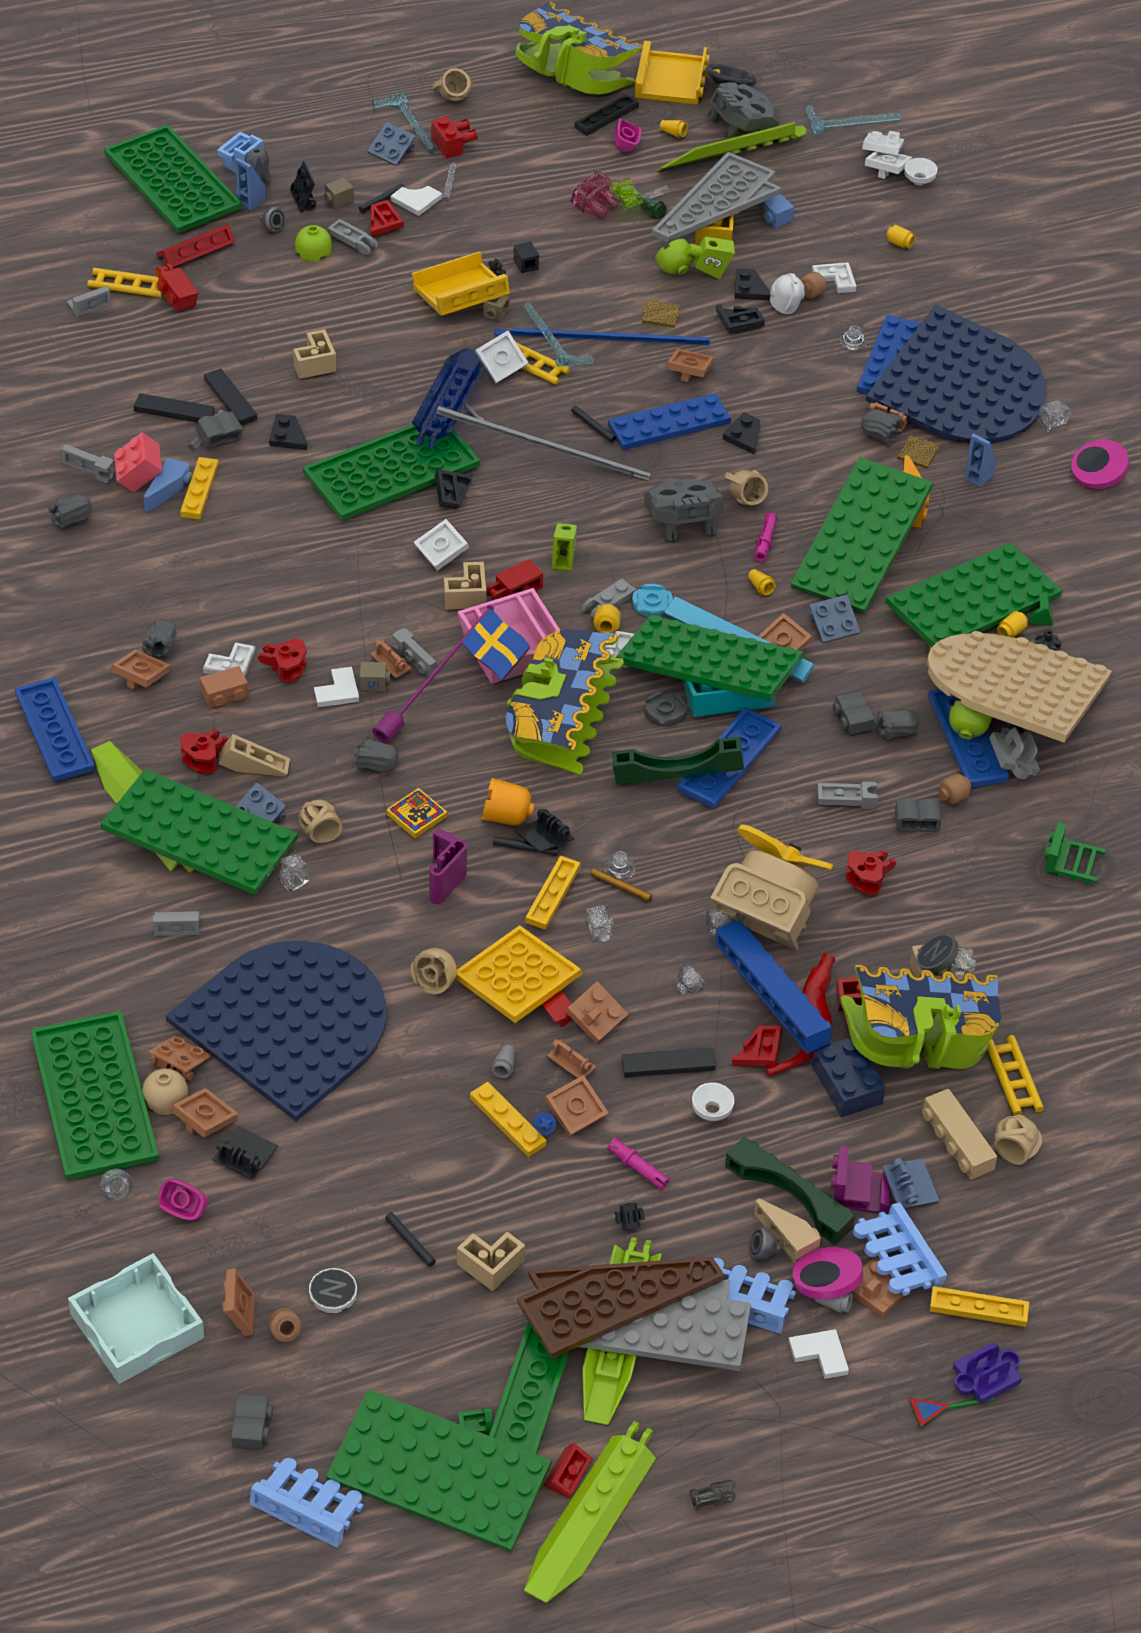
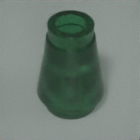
(655, 208)

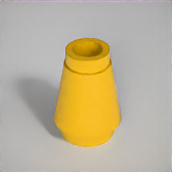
(674, 127)
(763, 583)

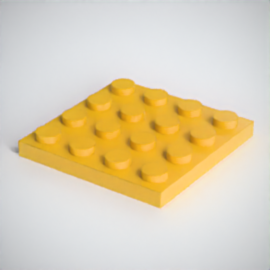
(517, 973)

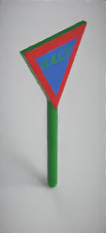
(927, 1410)

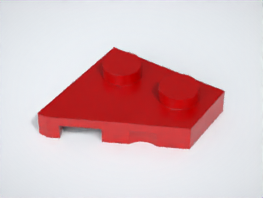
(384, 218)
(761, 1048)

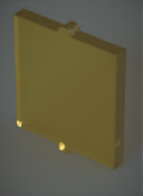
(660, 313)
(919, 451)

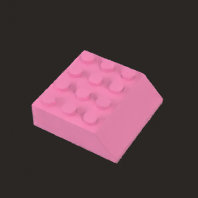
(522, 613)

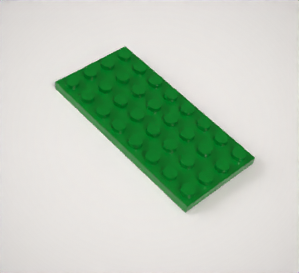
(173, 178)
(386, 470)
(862, 534)
(973, 595)
(710, 657)
(199, 831)
(94, 1095)
(439, 1470)

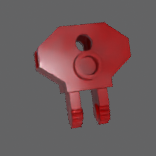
(285, 659)
(202, 749)
(869, 869)

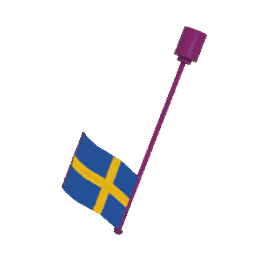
(489, 642)

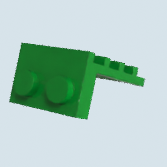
(1059, 851)

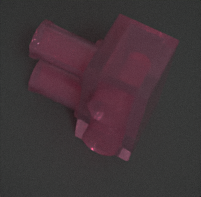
(592, 190)

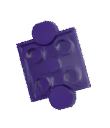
(987, 1372)

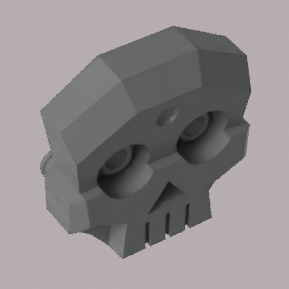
(742, 109)
(685, 503)

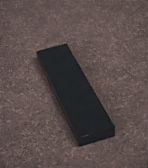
(606, 114)
(230, 396)
(172, 408)
(668, 1062)

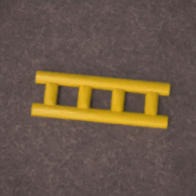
(120, 276)
(541, 361)
(1009, 1086)

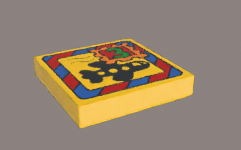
(416, 813)

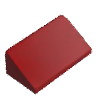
(556, 1008)
(568, 1470)

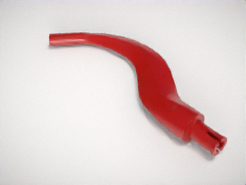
(815, 990)

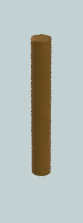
(621, 885)

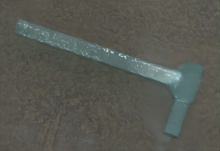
(401, 99)
(818, 124)
(562, 359)

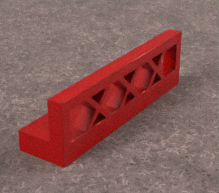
(197, 246)

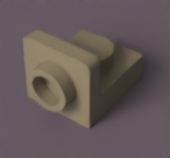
(498, 309)

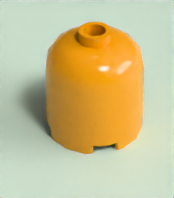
(507, 804)

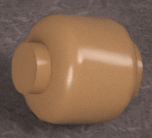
(813, 284)
(954, 788)
(284, 1325)

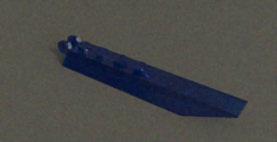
(450, 391)

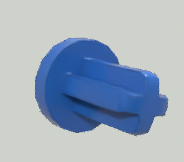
(544, 1123)

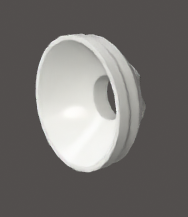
(920, 167)
(716, 1095)

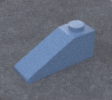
(250, 187)
(777, 211)
(980, 461)
(168, 483)

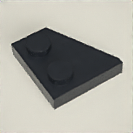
(750, 285)
(740, 318)
(743, 432)
(287, 433)
(451, 488)

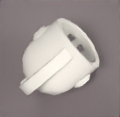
(787, 293)

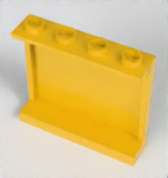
(671, 76)
(459, 284)

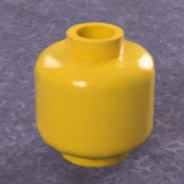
(607, 619)

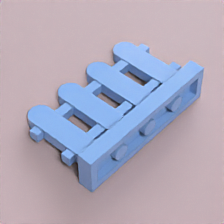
(913, 1249)
(762, 1313)
(305, 1515)

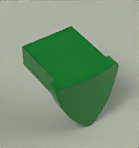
(1043, 615)
(478, 1420)

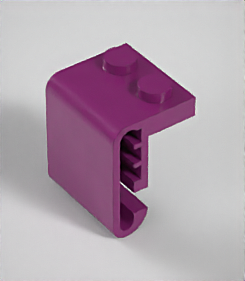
(451, 862)
(859, 1186)

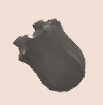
(260, 162)
(881, 426)
(70, 510)
(159, 638)
(896, 723)
(376, 756)

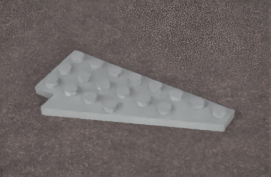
(723, 191)
(695, 1330)

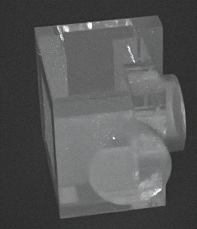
(1054, 414)
(293, 872)
(599, 923)
(963, 963)

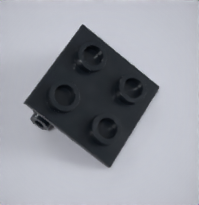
(302, 188)
(545, 832)
(244, 1152)

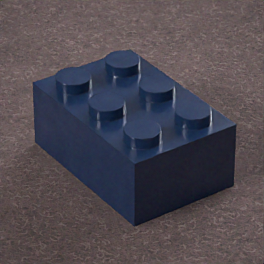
(848, 1077)

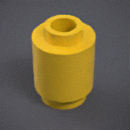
(900, 237)
(1012, 624)

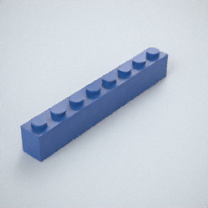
(773, 986)

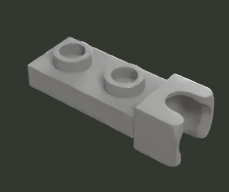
(88, 463)
(413, 652)
(848, 794)

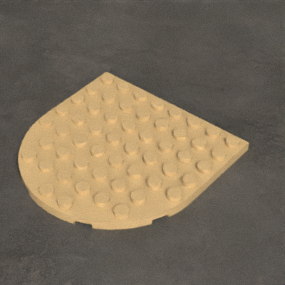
(1017, 681)

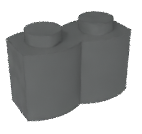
(219, 429)
(853, 713)
(918, 815)
(250, 1421)

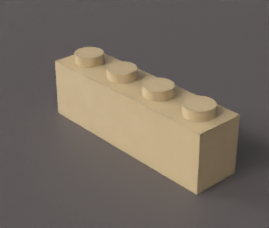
(959, 1134)

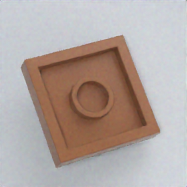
(689, 364)
(786, 633)
(140, 669)
(596, 1012)
(576, 1106)
(204, 1113)
(874, 1290)
(239, 1302)

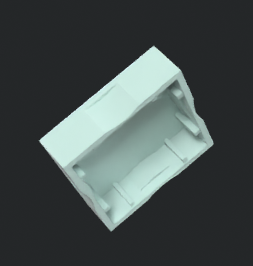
(136, 1318)

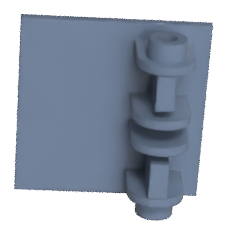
(392, 143)
(834, 618)
(262, 804)
(910, 1182)

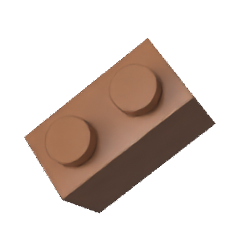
(224, 687)

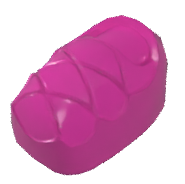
(626, 136)
(182, 1199)

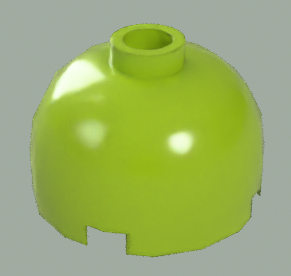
(313, 243)
(675, 258)
(967, 721)

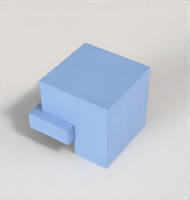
(238, 148)

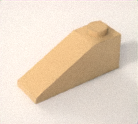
(252, 758)
(793, 1232)

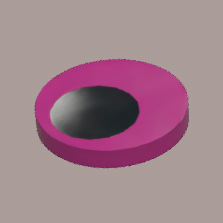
(1100, 464)
(828, 1273)

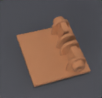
(178, 1056)

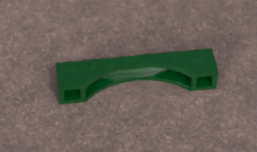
(635, 766)
(754, 1163)

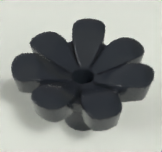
(496, 267)
(1048, 639)

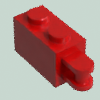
(176, 287)
(515, 580)

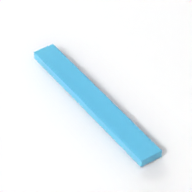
(690, 614)

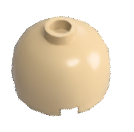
(434, 970)
(163, 1090)

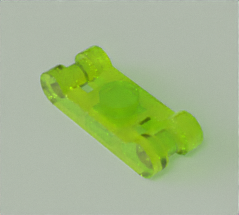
(626, 193)

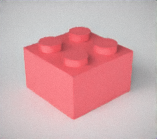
(138, 462)

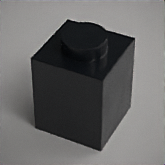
(526, 257)

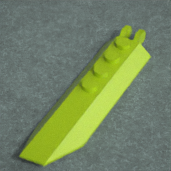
(738, 143)
(117, 776)
(607, 1372)
(590, 1514)

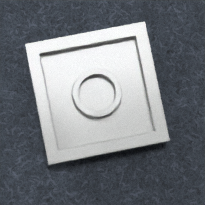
(885, 144)
(887, 163)
(501, 357)
(441, 544)

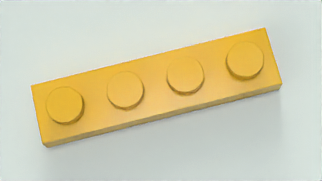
(199, 488)
(552, 892)
(508, 1119)
(979, 1306)

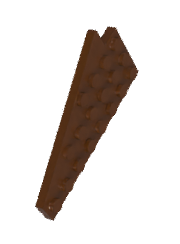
(590, 1301)

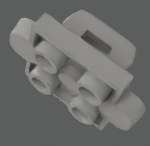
(1016, 752)

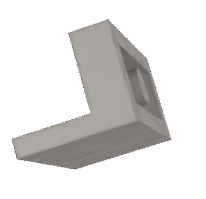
(90, 301)
(176, 923)

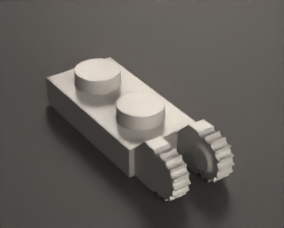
(352, 236)
(613, 595)

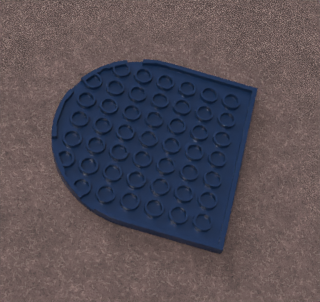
(962, 381)
(288, 1020)

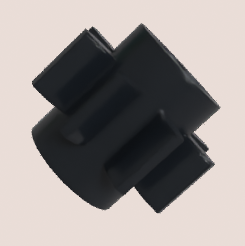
(629, 1215)

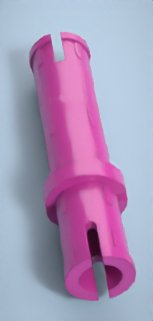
(764, 542)
(631, 1158)

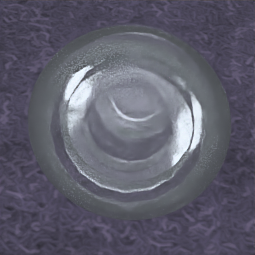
(853, 339)
(620, 866)
(717, 919)
(689, 980)
(116, 1184)

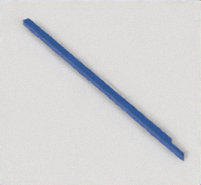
(608, 336)

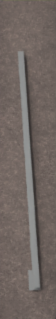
(542, 443)

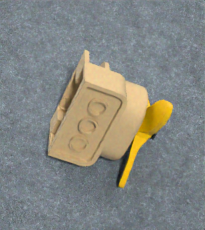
(769, 888)

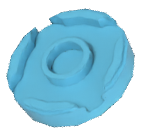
(651, 600)

